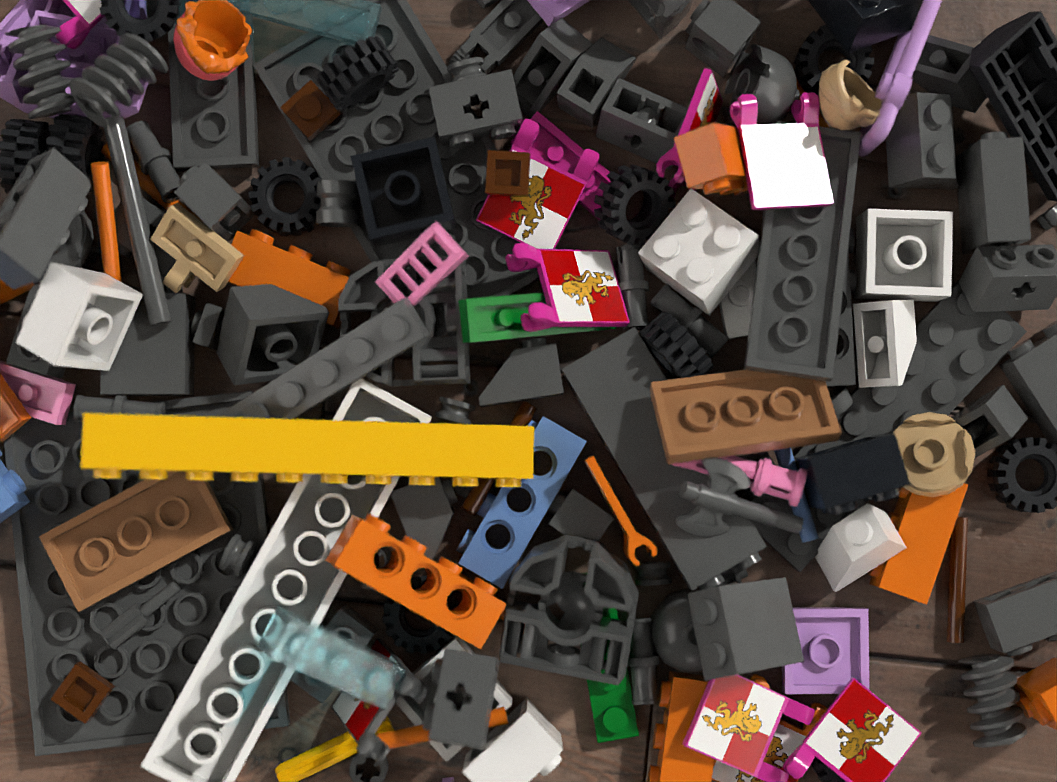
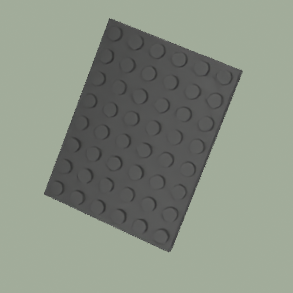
(162, 655)

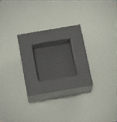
(207, 326)

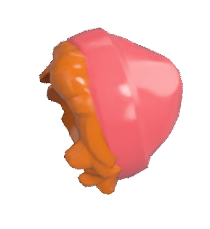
(211, 38)

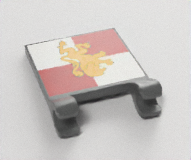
(364, 718)

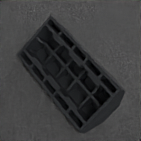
(1020, 79)

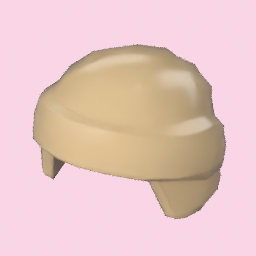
(847, 98)

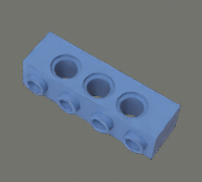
(498, 563)

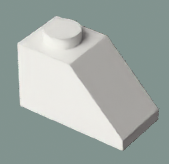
(884, 341)
(858, 546)

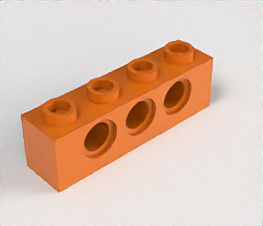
(469, 620)

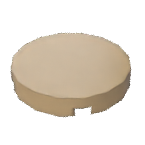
(935, 453)

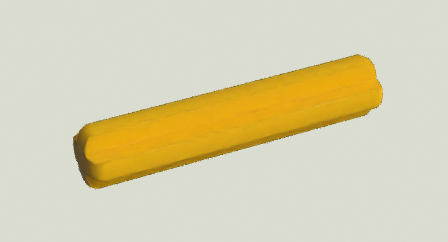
(322, 756)

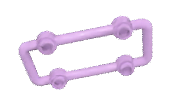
(898, 76)

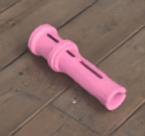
(763, 477)

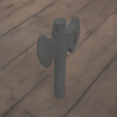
(718, 498)

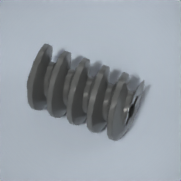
(43, 70)
(116, 75)
(994, 699)

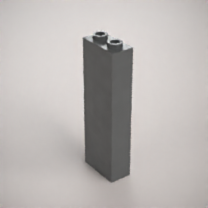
(616, 398)

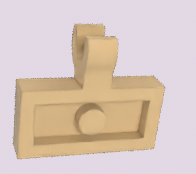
(196, 251)

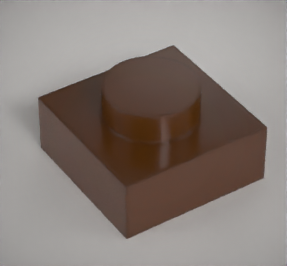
(310, 110)
(507, 173)
(82, 692)

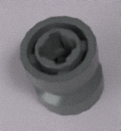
(337, 203)

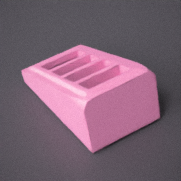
(422, 245)

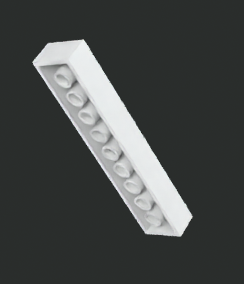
(236, 680)

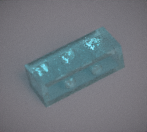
(330, 657)

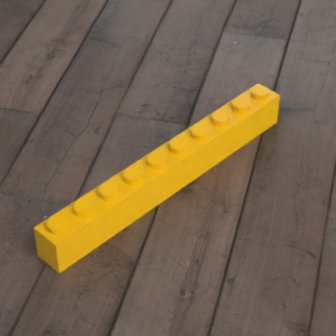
(305, 447)

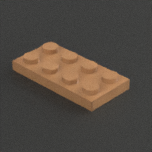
(741, 414)
(133, 536)

